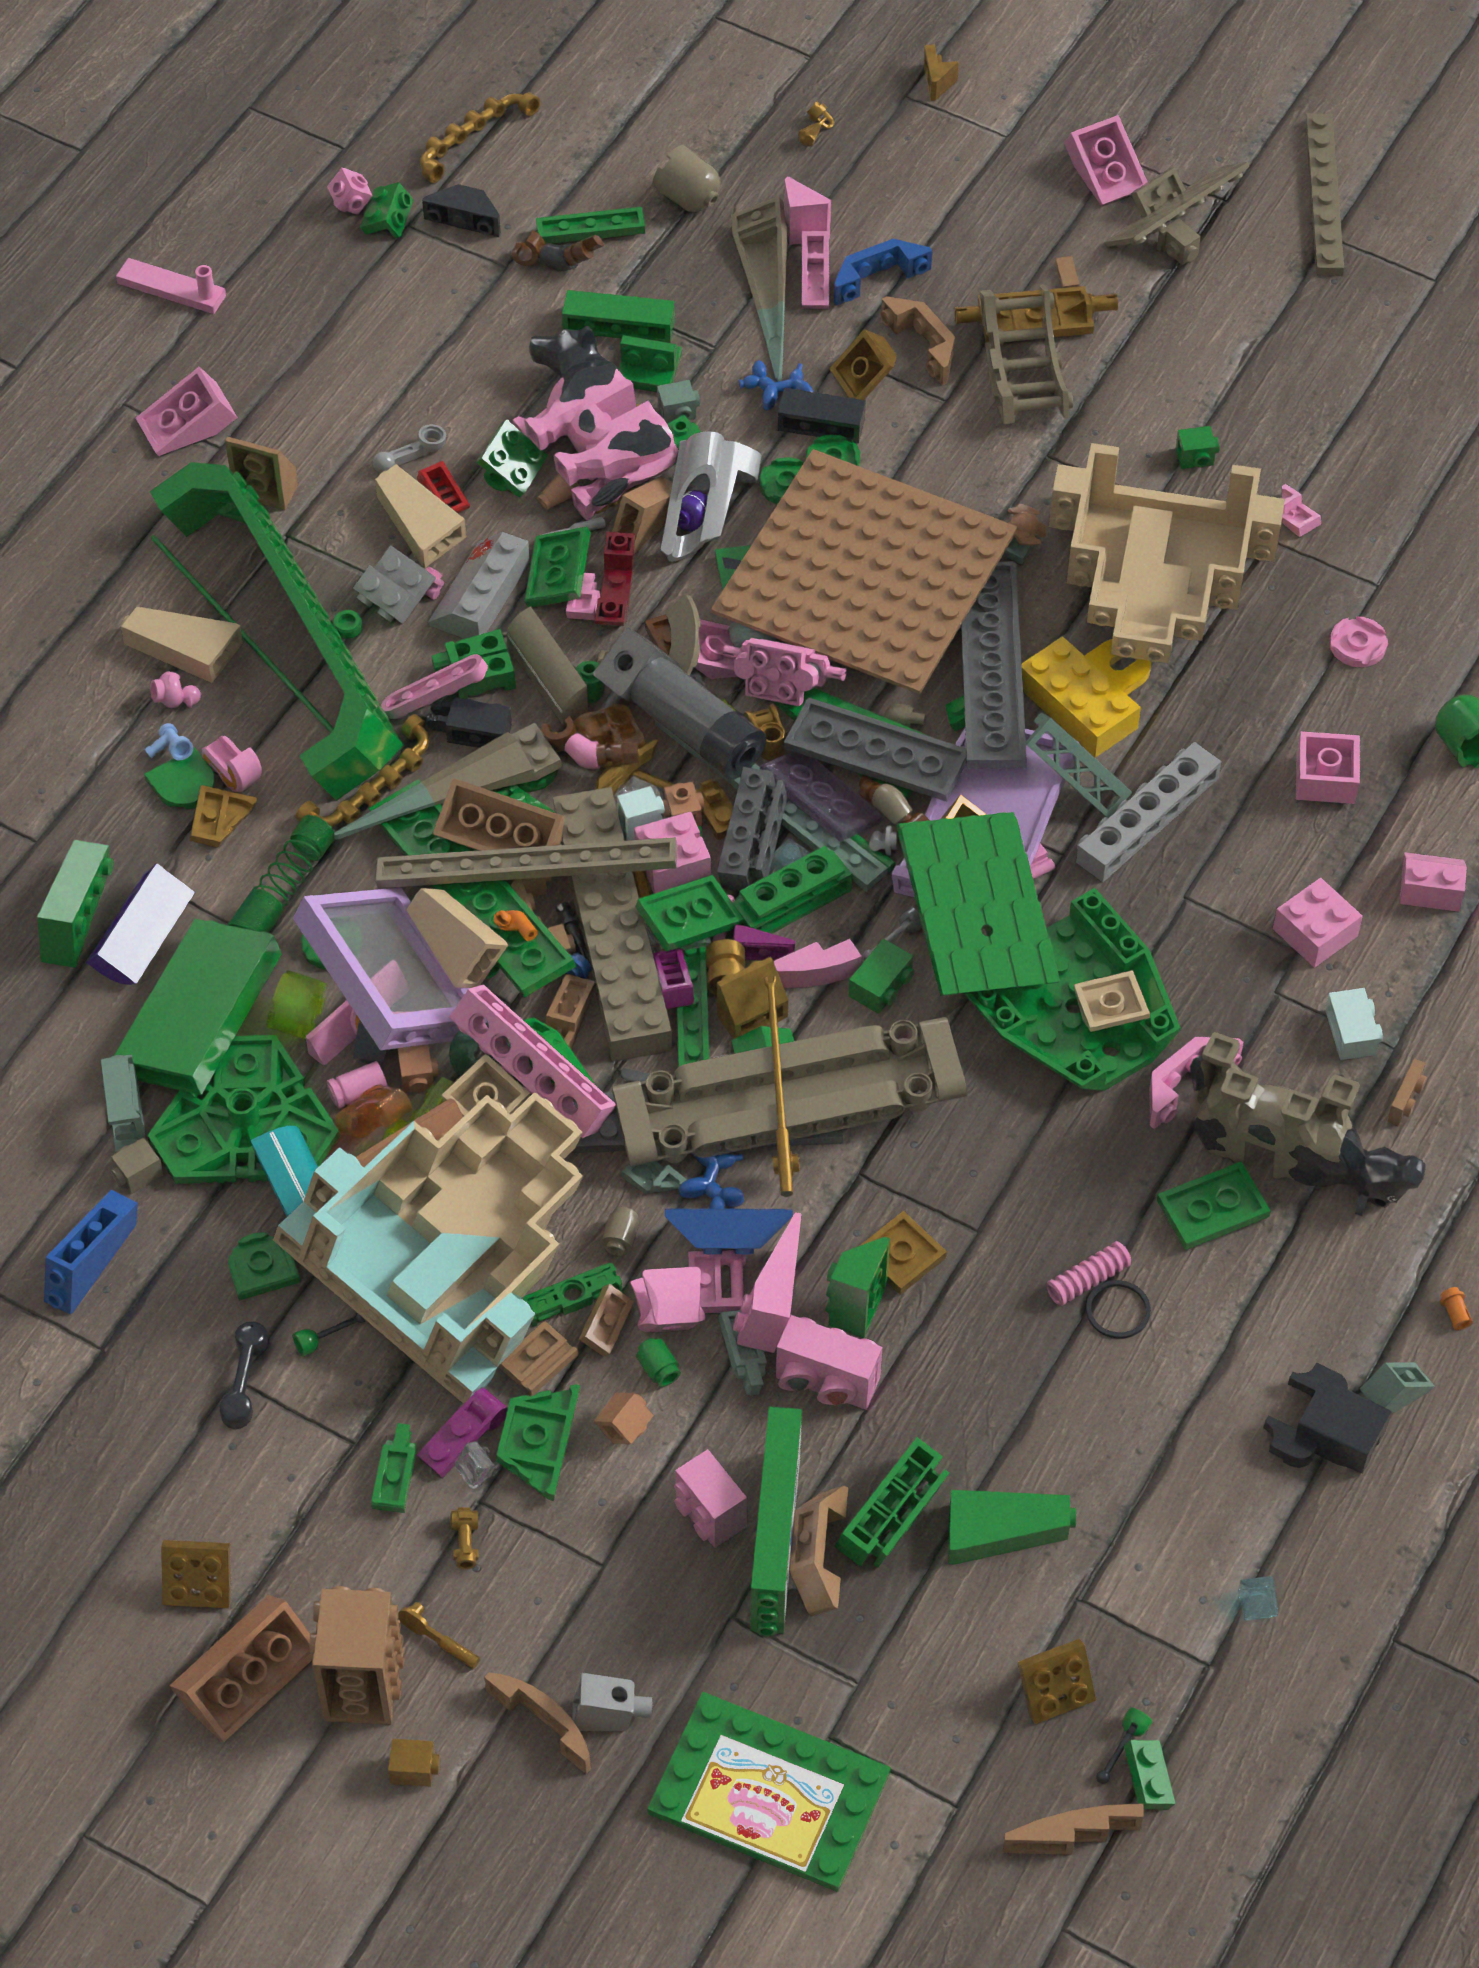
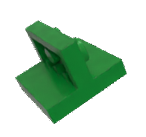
(648, 362)

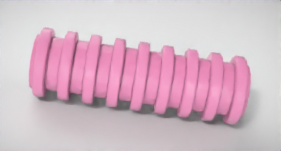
(1088, 1273)

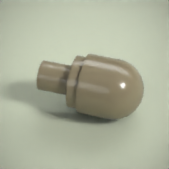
(904, 715)

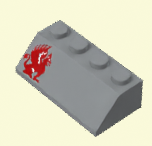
(482, 586)

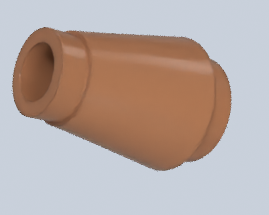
(556, 492)

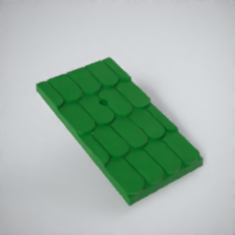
(972, 878)

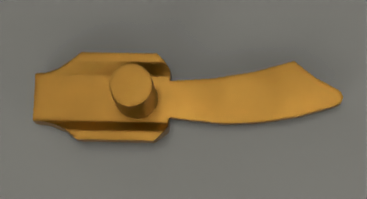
(616, 775)

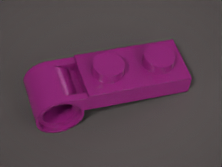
(467, 1425)

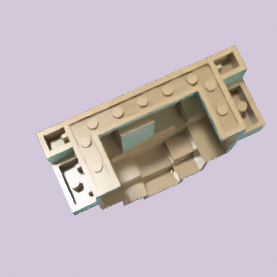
(443, 1234)

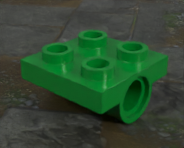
(511, 460)

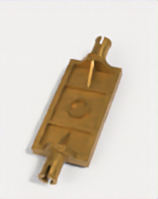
(1069, 317)

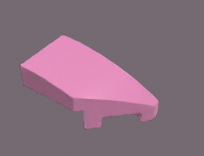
(1296, 515)

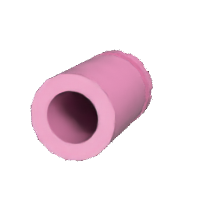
(352, 1084)

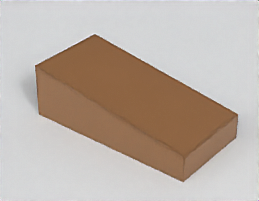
(1067, 272)

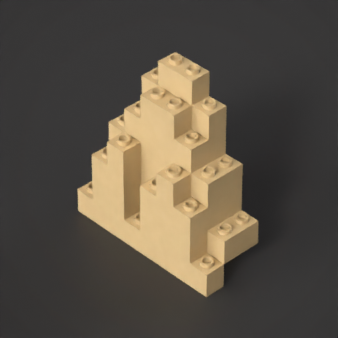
(1159, 554)

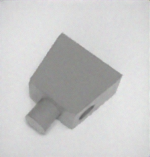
(607, 1703)

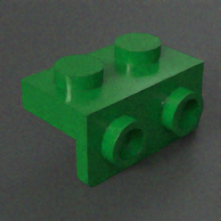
(387, 210)

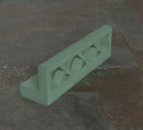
(1081, 756)

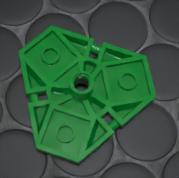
(212, 1135)

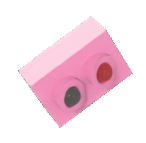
(827, 1363)

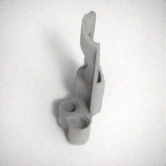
(710, 466)

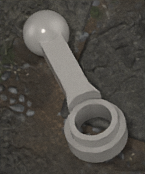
(385, 460)

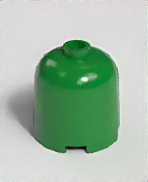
(1459, 728)

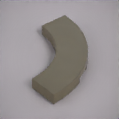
(684, 633)

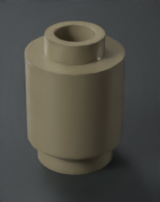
(620, 1231)

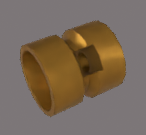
(722, 959)

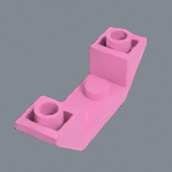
(1167, 1076)

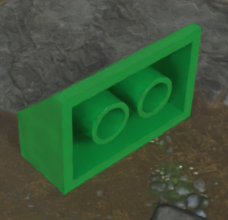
(857, 1286)

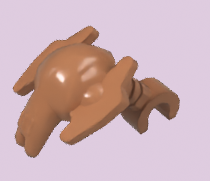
(1027, 525)

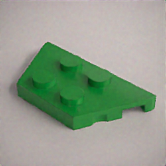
(537, 1437)

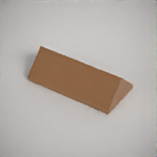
(495, 821)

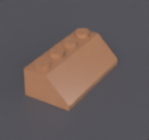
(245, 1667)

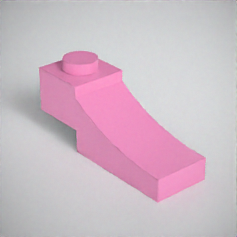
(815, 269)

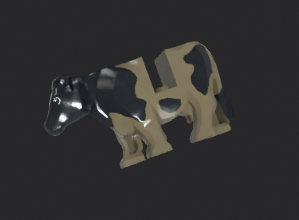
(1309, 1135)

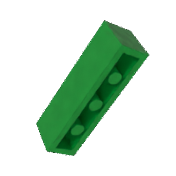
(619, 315)

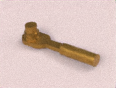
(412, 1619)

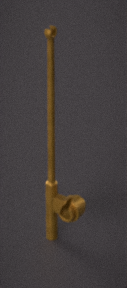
(785, 1162)

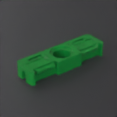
(551, 1300)

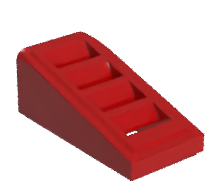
(441, 471)

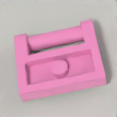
(710, 1283)

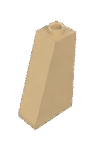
(419, 515)
(182, 640)
(456, 937)

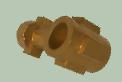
(464, 1521)

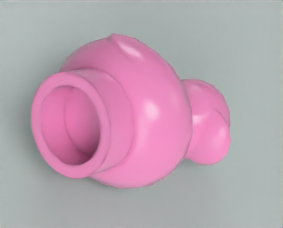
(169, 691)

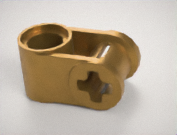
(770, 724)

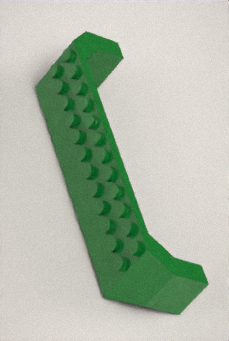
(362, 734)

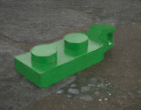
(395, 1472)

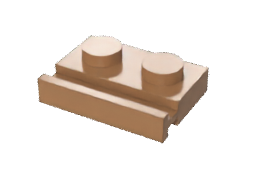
(538, 1358)

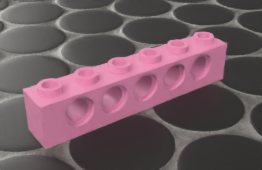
(547, 1062)

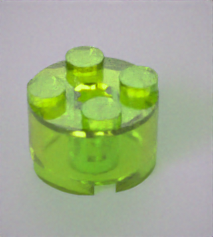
(296, 1004)

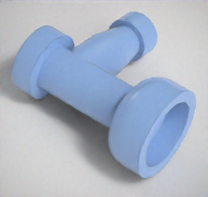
(179, 746)

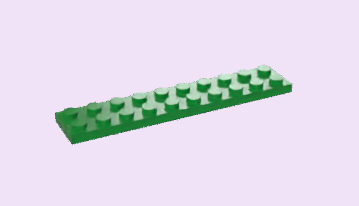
(523, 962)

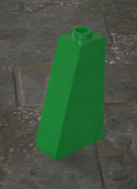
(1005, 1522)

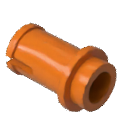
(1456, 1308)

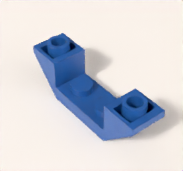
(910, 257)

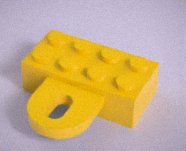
(1086, 692)

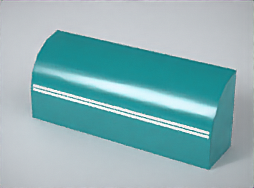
(286, 1164)

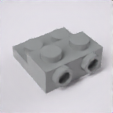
(394, 585)

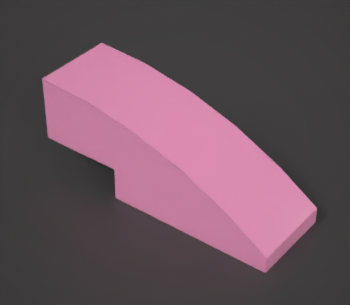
(817, 966)

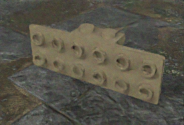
(1167, 199)

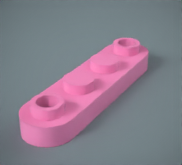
(434, 686)

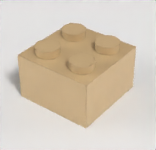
(486, 1079)

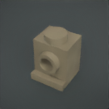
(1179, 241)

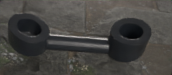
(236, 1406)

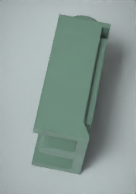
(123, 1100)

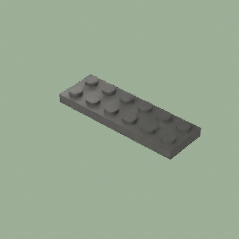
(876, 749)

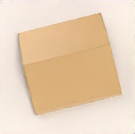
(1111, 1001)

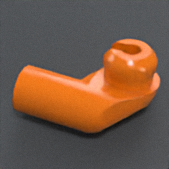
(515, 921)

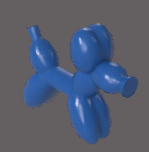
(771, 388)
(699, 1186)

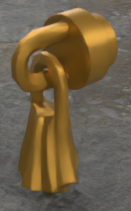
(809, 134)

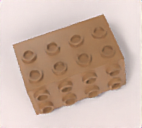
(357, 1655)

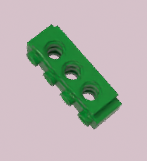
(794, 891)
(881, 1509)

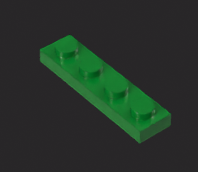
(584, 225)

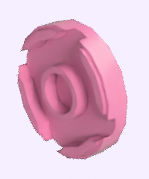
(1358, 642)

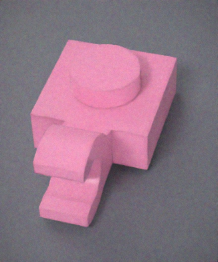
(585, 606)

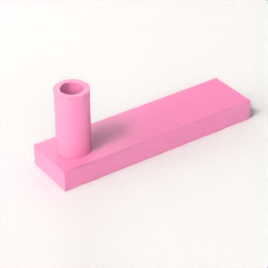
(192, 292)

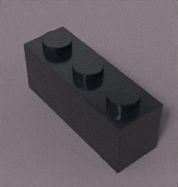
(821, 414)

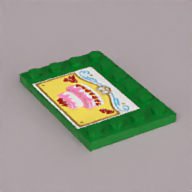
(769, 1791)

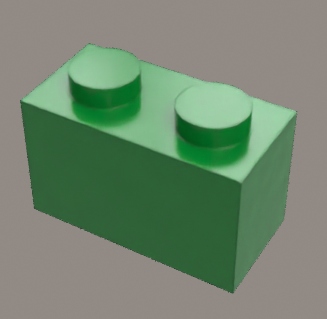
(881, 976)

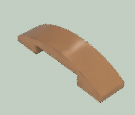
(513, 1691)

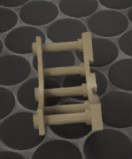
(999, 366)

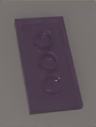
(823, 795)

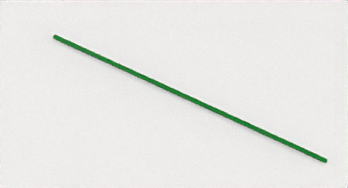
(303, 699)

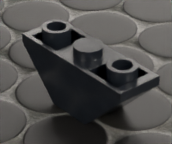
(464, 209)

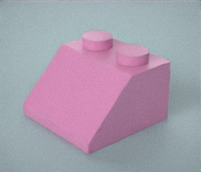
(1433, 882)

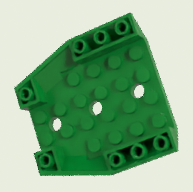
(1035, 1019)

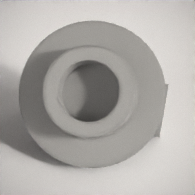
(884, 841)

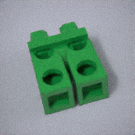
(494, 653)

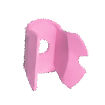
(669, 1299)

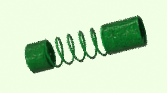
(261, 908)

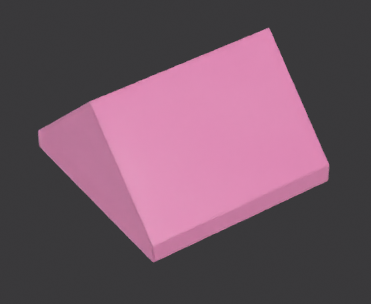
(804, 210)

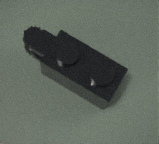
(470, 721)

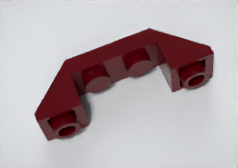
(617, 579)

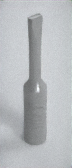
(592, 524)

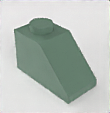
(1397, 1385)

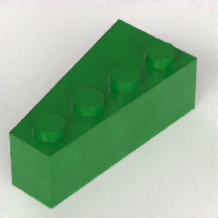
(73, 902)

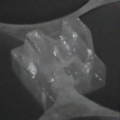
(475, 1464)

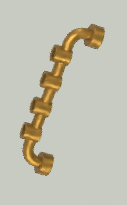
(434, 170)
(388, 776)

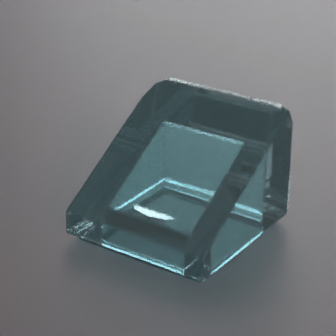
(1258, 1598)

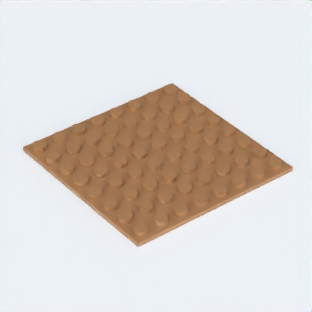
(865, 571)

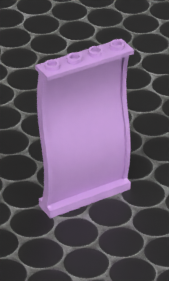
(1025, 791)

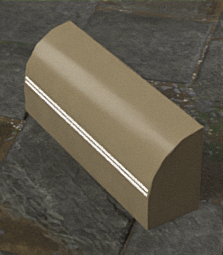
(547, 666)

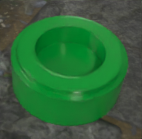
(348, 624)

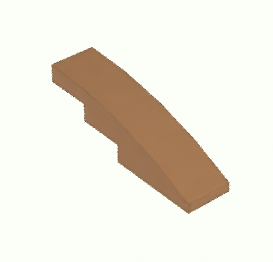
(570, 1007)
(1061, 1831)

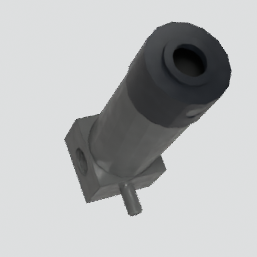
(682, 705)

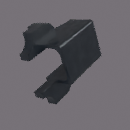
(1334, 1425)

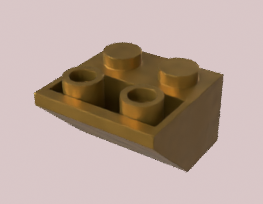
(744, 998)

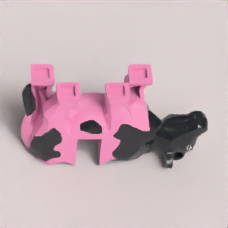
(600, 417)

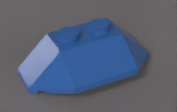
(728, 1227)

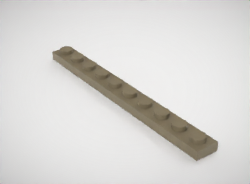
(527, 862)

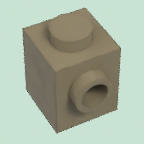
(136, 1166)

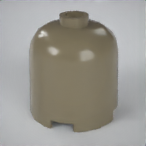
(688, 180)

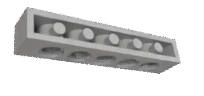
(1147, 811)

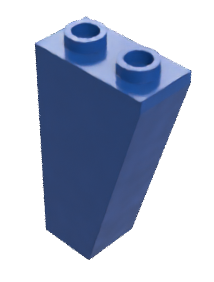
(87, 1251)

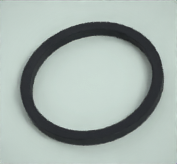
(1118, 1335)

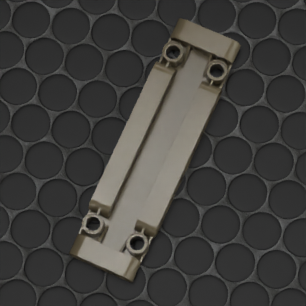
(825, 1082)

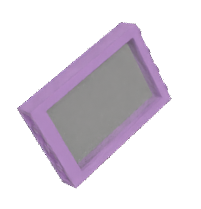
(382, 965)

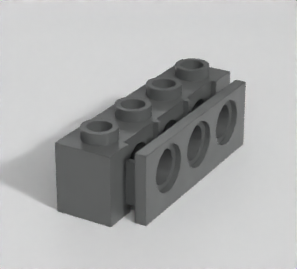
(745, 831)

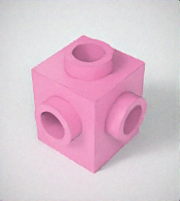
(349, 191)

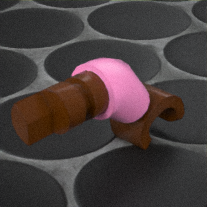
(590, 753)

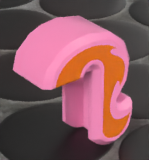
(235, 768)

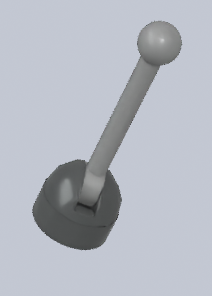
(909, 922)

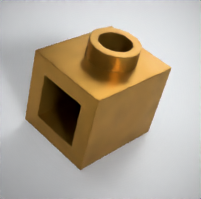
(413, 1762)

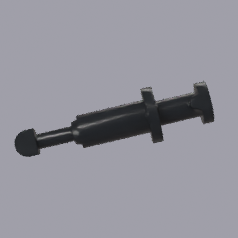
(570, 925)

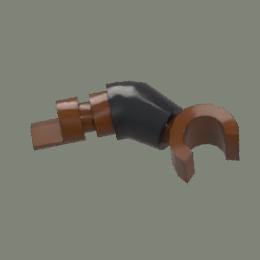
(555, 256)

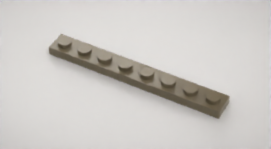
(1324, 194)

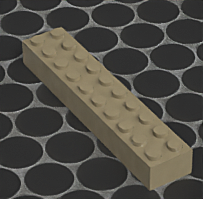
(615, 935)

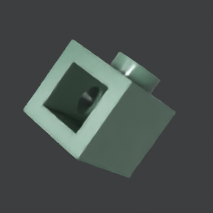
(677, 400)

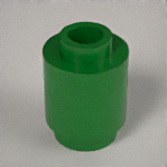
(595, 687)
(658, 1362)

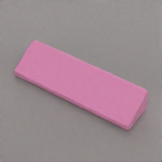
(331, 1035)

